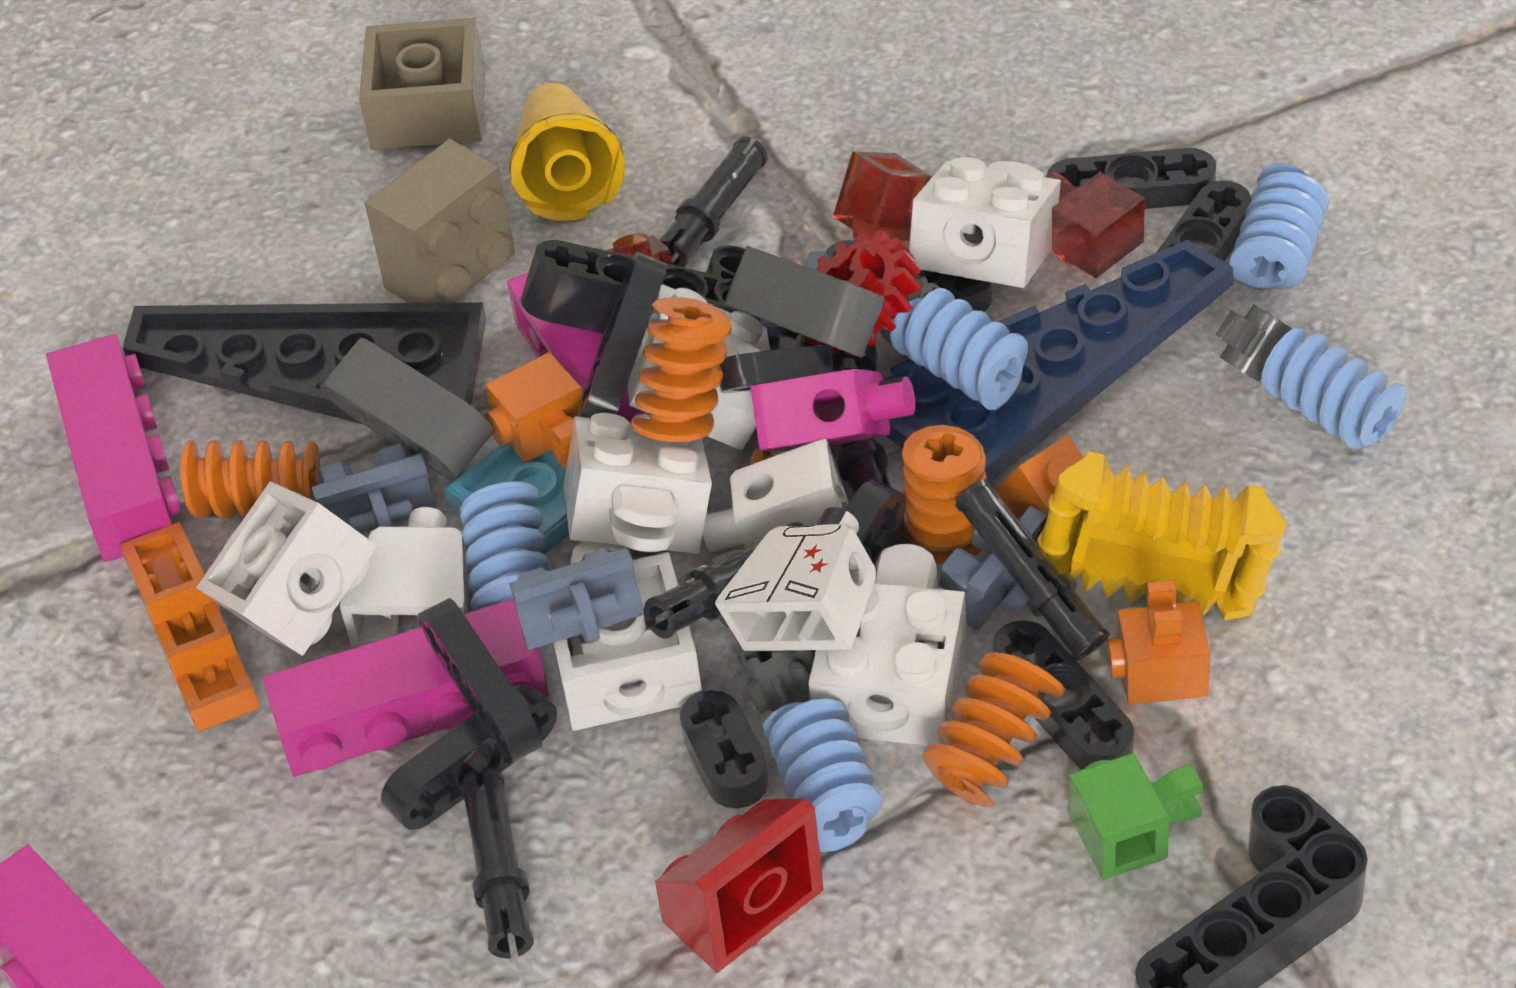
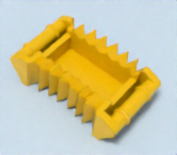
(1145, 534)

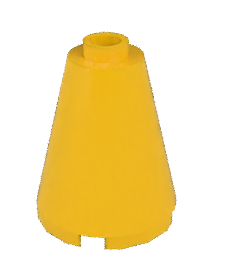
(564, 156)

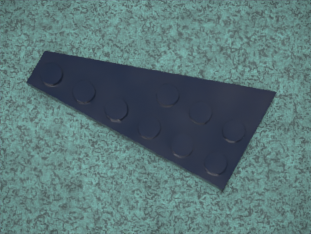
(1072, 352)

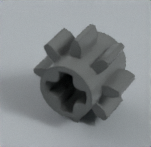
(1250, 339)
(774, 677)

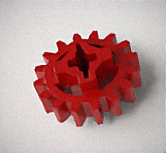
(879, 267)

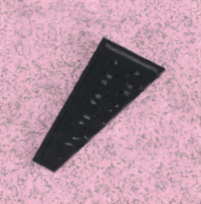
(292, 348)

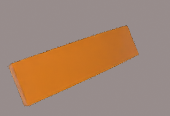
(189, 627)

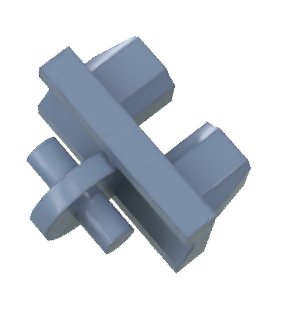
(377, 494)
(987, 582)
(576, 598)

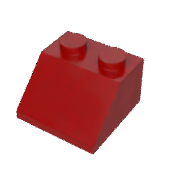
(743, 880)

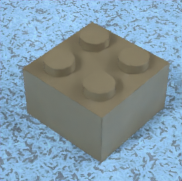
(422, 83)
(441, 226)

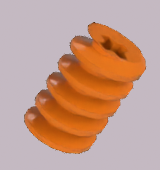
(686, 371)
(936, 471)
(237, 481)
(988, 723)

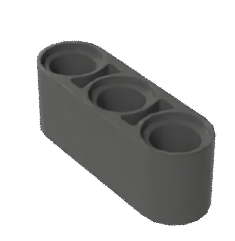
(805, 301)
(407, 408)

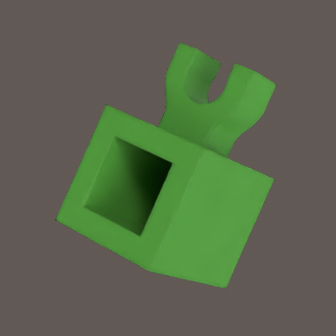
(1127, 816)

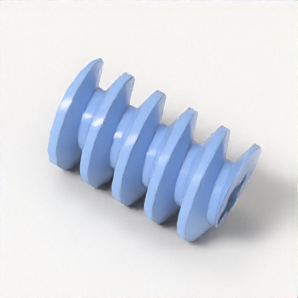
(1279, 229)
(961, 347)
(1332, 389)
(501, 539)
(825, 766)

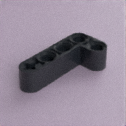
(580, 283)
(1289, 885)

